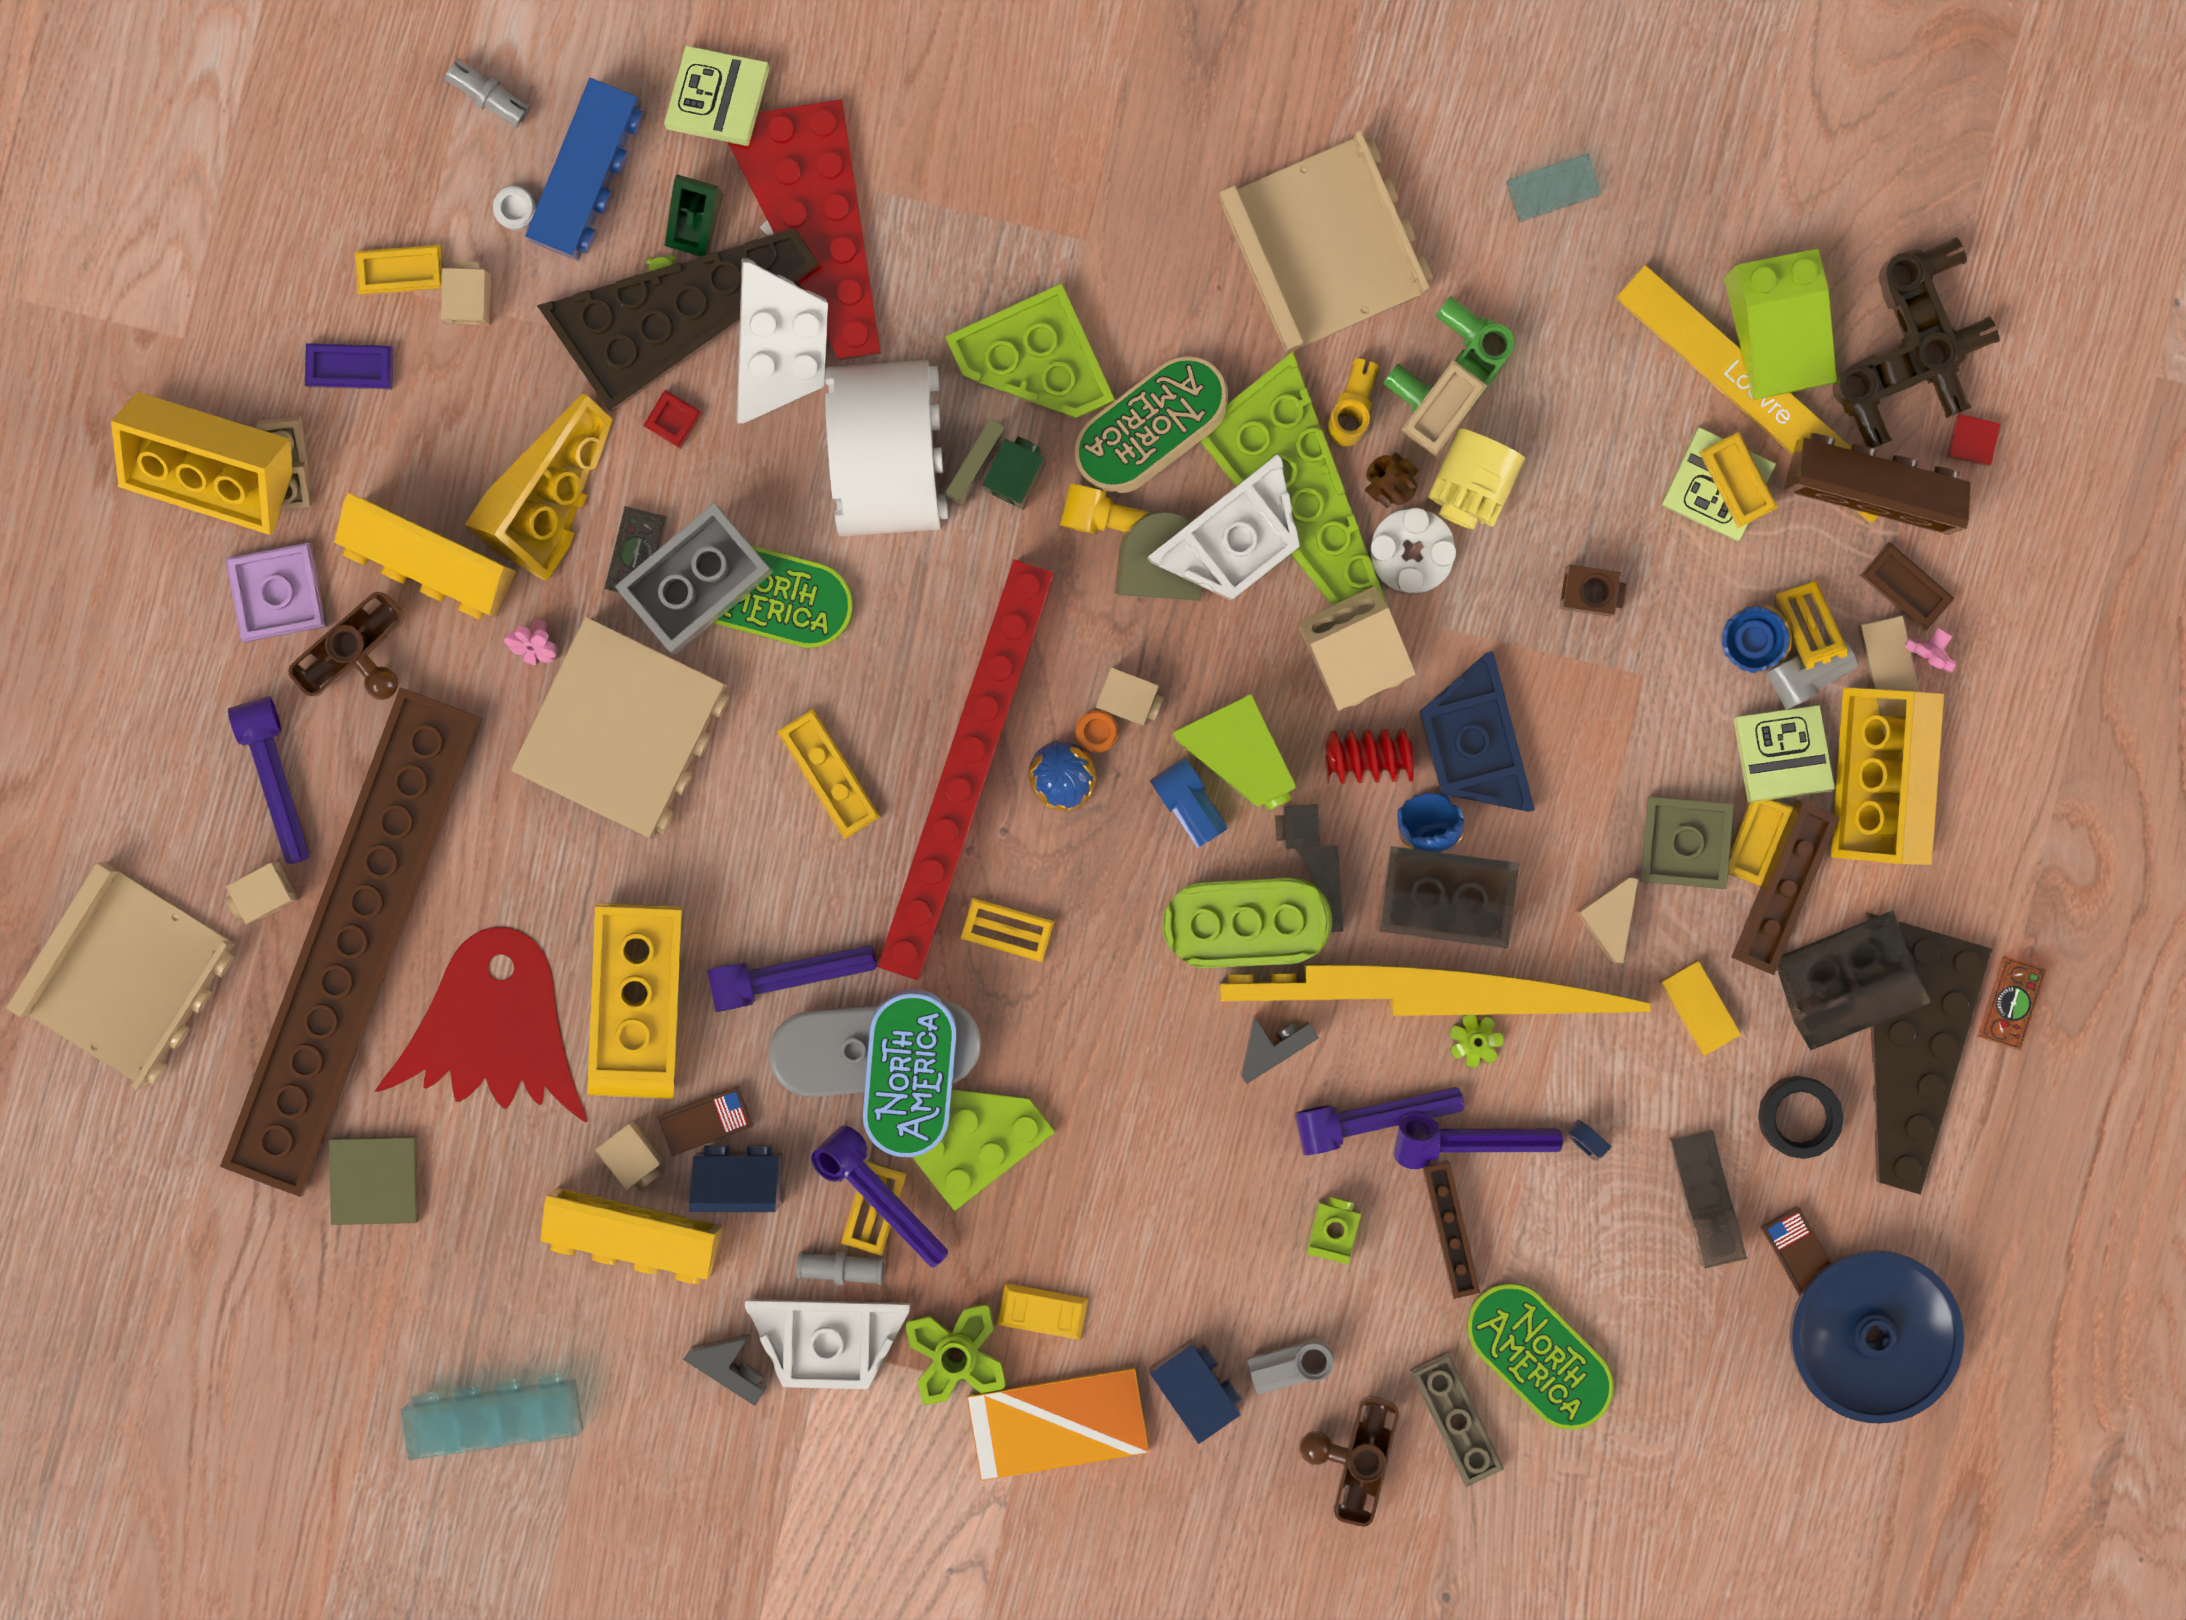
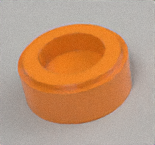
(1096, 731)

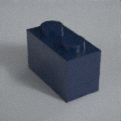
(1196, 1391)

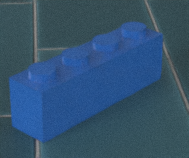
(584, 170)

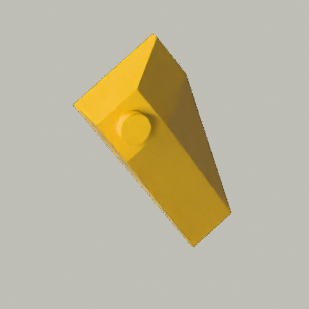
(536, 499)

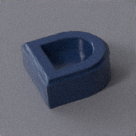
(1588, 1140)

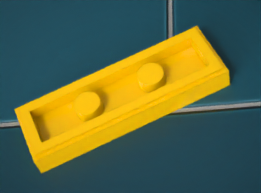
(829, 773)

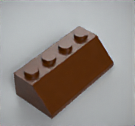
(1878, 485)

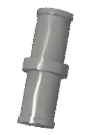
(487, 93)
(840, 1268)

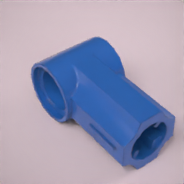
(1185, 796)

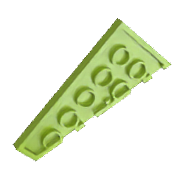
(1280, 419)

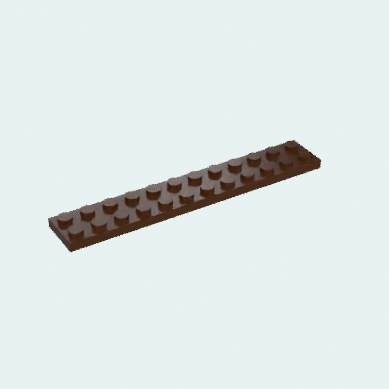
(351, 942)

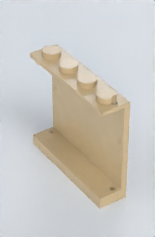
(1326, 243)
(621, 729)
(123, 974)

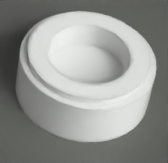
(514, 208)

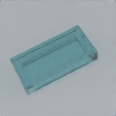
(1553, 188)

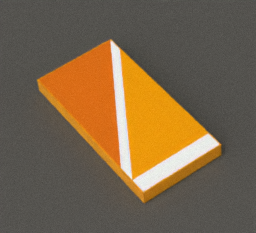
(1058, 1423)

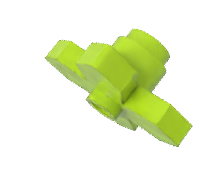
(976, 1367)

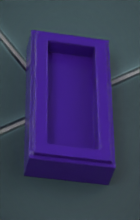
(349, 366)

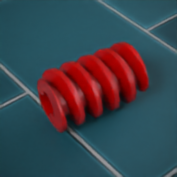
(1369, 755)

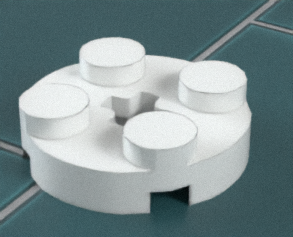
(1414, 526)

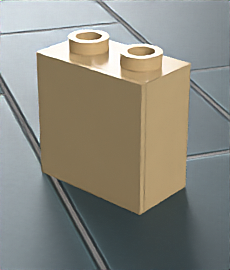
(1357, 648)

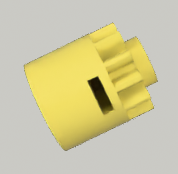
(1475, 479)

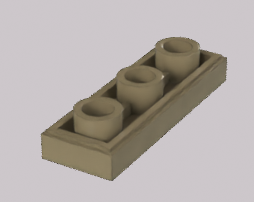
(1448, 1396)

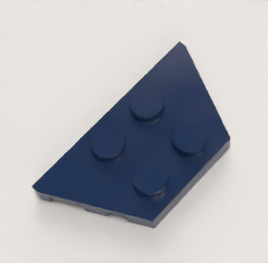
(1475, 740)

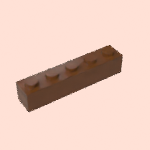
(1451, 1229)

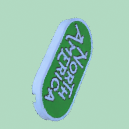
(909, 1073)

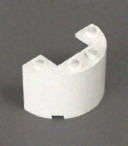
(884, 447)

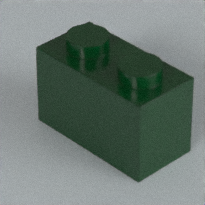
(1015, 472)

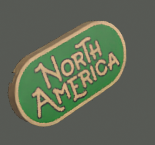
(1151, 424)

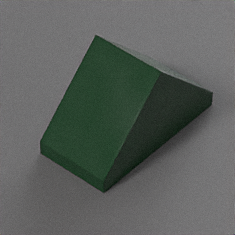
(692, 215)

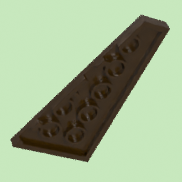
(658, 319)
(1920, 1055)

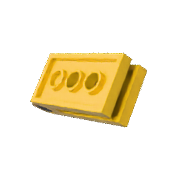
(634, 1040)

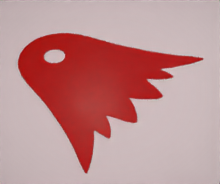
(492, 1026)

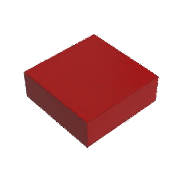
(672, 419)
(1973, 440)

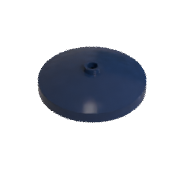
(1907, 1362)

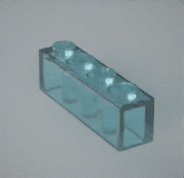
(491, 1418)

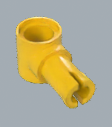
(1354, 403)
(1090, 511)

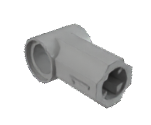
(1797, 684)
(1285, 1366)

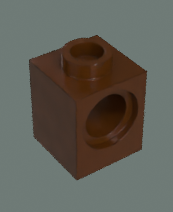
(1572, 590)

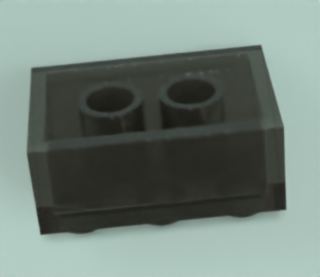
(1448, 897)
(1851, 980)

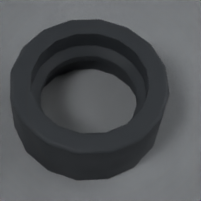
(1833, 1122)

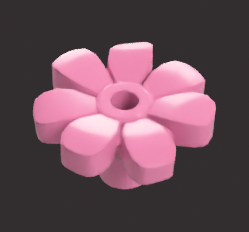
(532, 643)
(1934, 650)

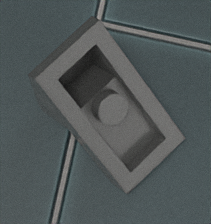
(1263, 1055)
(716, 1362)

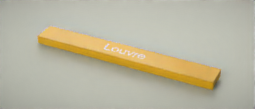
(1719, 361)

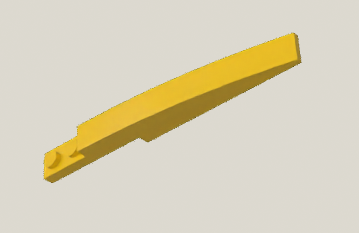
(1428, 991)

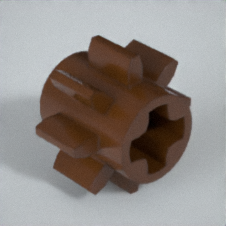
(1391, 480)

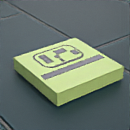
(716, 95)
(1695, 493)
(1784, 754)

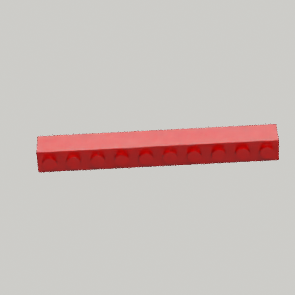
(966, 770)

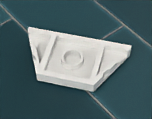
(778, 342)
(1236, 536)
(826, 1340)

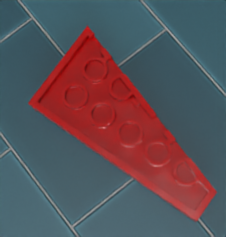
(807, 182)

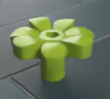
(1467, 1035)

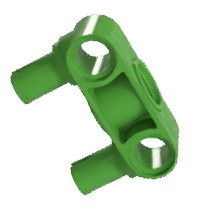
(1472, 359)

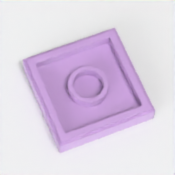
(276, 592)

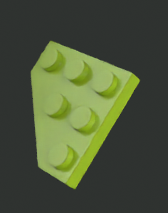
(1035, 355)
(982, 1142)

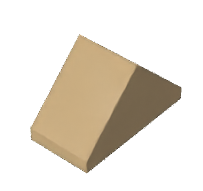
(1610, 917)

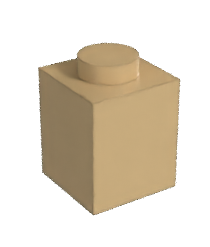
(465, 294)
(1129, 697)
(260, 893)
(631, 1157)

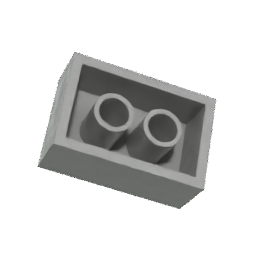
(694, 579)

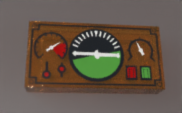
(2011, 1003)

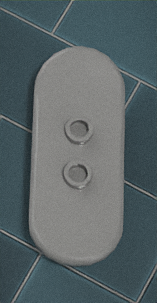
(829, 1049)

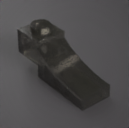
(1301, 832)
(1707, 1199)

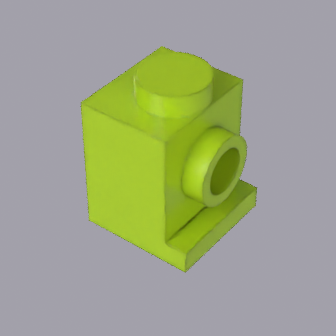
(1328, 1247)

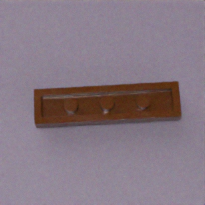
(1785, 887)

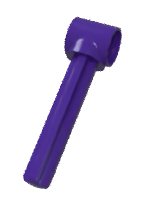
(256, 726)
(736, 985)
(1323, 1128)
(1421, 1140)
(842, 1158)

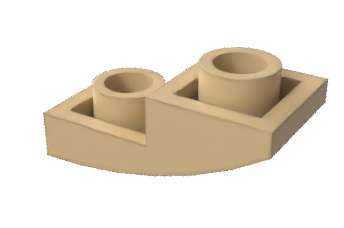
(298, 491)

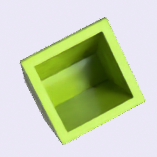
(1240, 752)

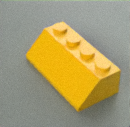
(201, 462)
(423, 556)
(1887, 782)
(630, 1234)

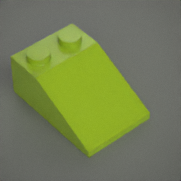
(1783, 323)

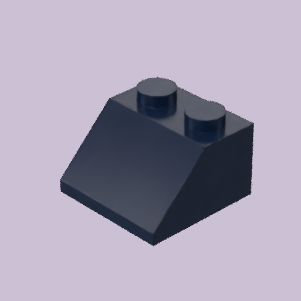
(736, 1180)

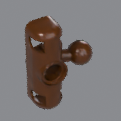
(369, 631)
(1366, 1435)

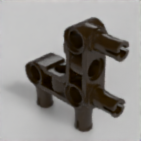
(1922, 323)

